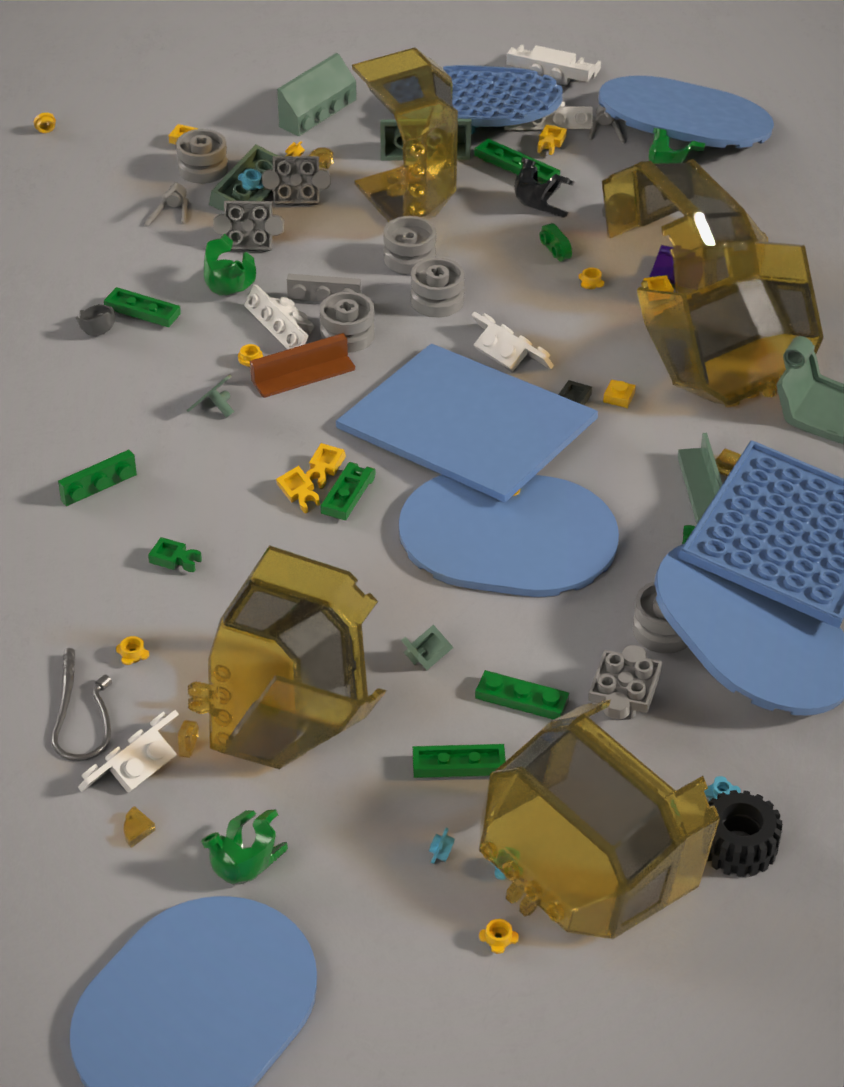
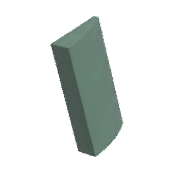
(232, 189)

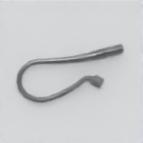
(68, 679)

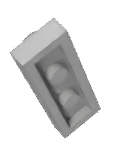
(319, 287)

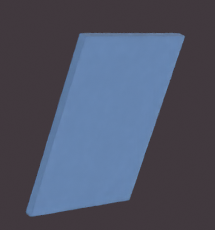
(467, 421)
(776, 533)

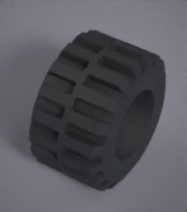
(750, 815)

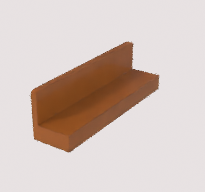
(301, 365)

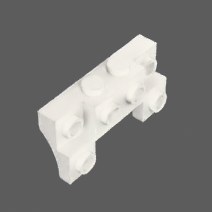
(553, 62)

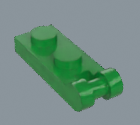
(347, 491)

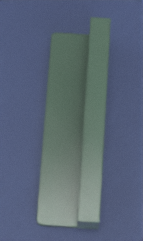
(700, 476)

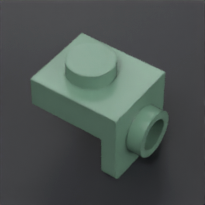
(427, 648)

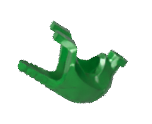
(662, 153)
(224, 275)
(241, 864)

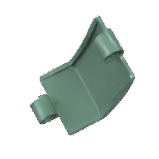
(809, 398)

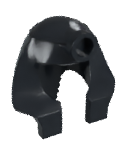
(536, 193)

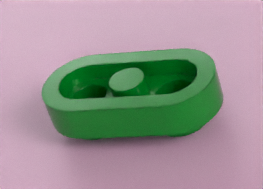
(556, 242)

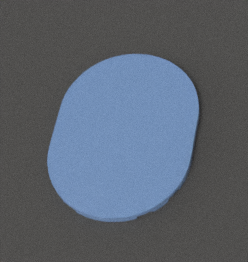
(502, 94)
(686, 111)
(531, 545)
(753, 641)
(196, 999)

